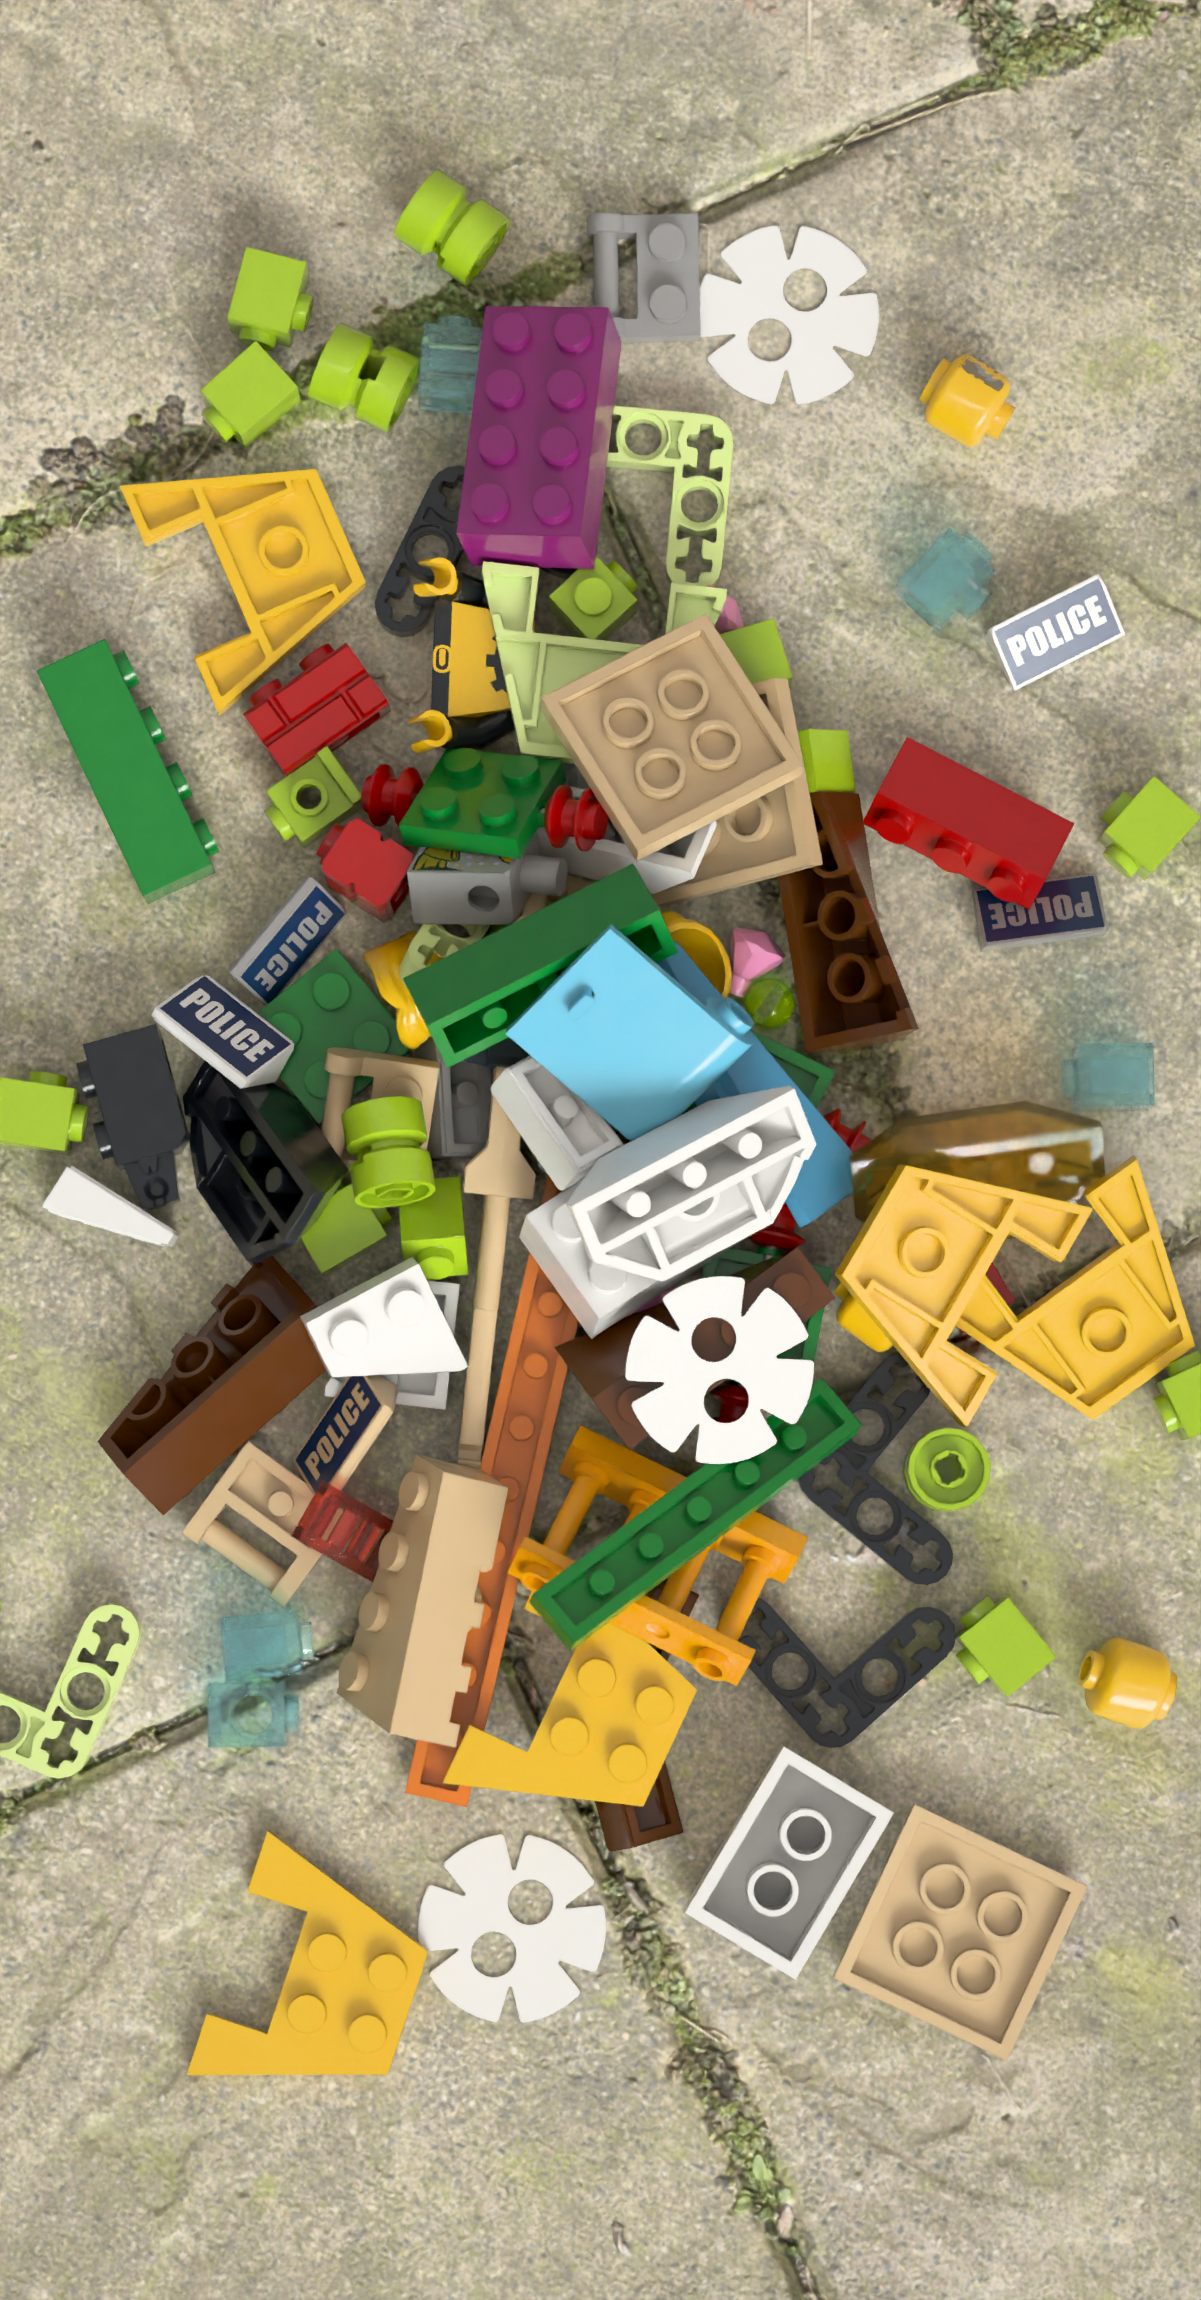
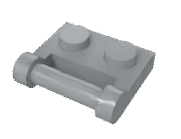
(665, 274)

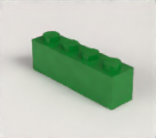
(126, 770)
(489, 984)

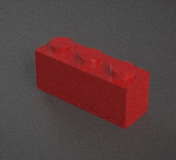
(967, 823)

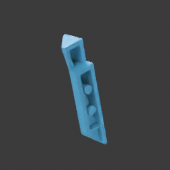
(826, 1174)

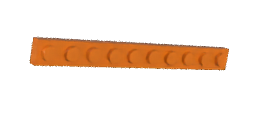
(517, 1458)

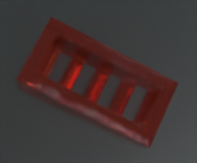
(318, 1517)

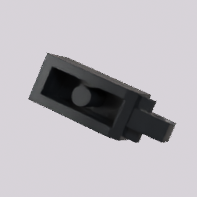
(139, 1111)

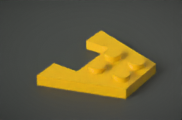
(278, 554)
(927, 1256)
(1105, 1323)
(600, 1733)
(342, 1989)

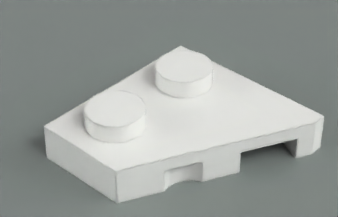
(385, 1328)

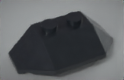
(258, 1162)

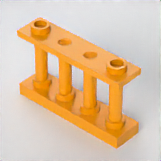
(637, 1482)

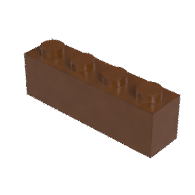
(836, 946)
(602, 1360)
(218, 1387)

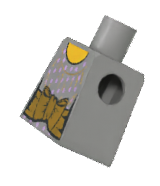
(480, 887)

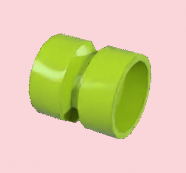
(452, 227)
(342, 374)
(387, 1142)
(946, 1469)

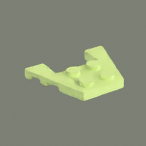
(543, 663)

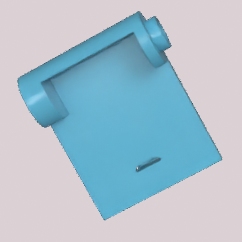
(636, 1045)

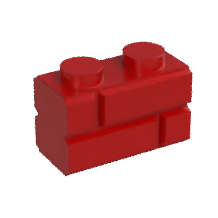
(315, 709)
(366, 868)

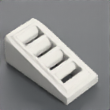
(91, 1203)

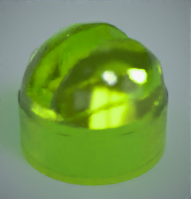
(781, 1011)

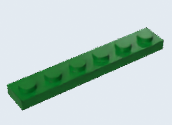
(689, 1521)

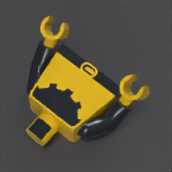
(467, 676)

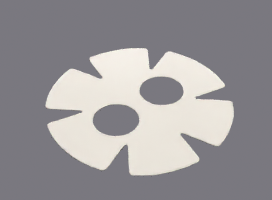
(839, 321)
(668, 1357)
(565, 1935)

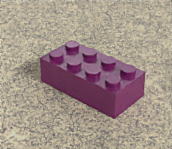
(539, 436)

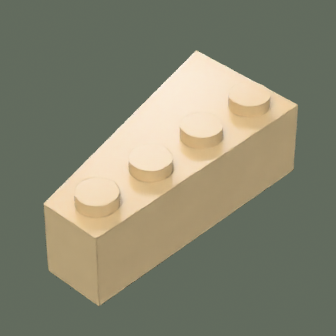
(424, 1601)

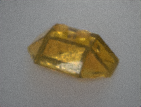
(998, 1145)

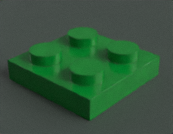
(325, 1011)

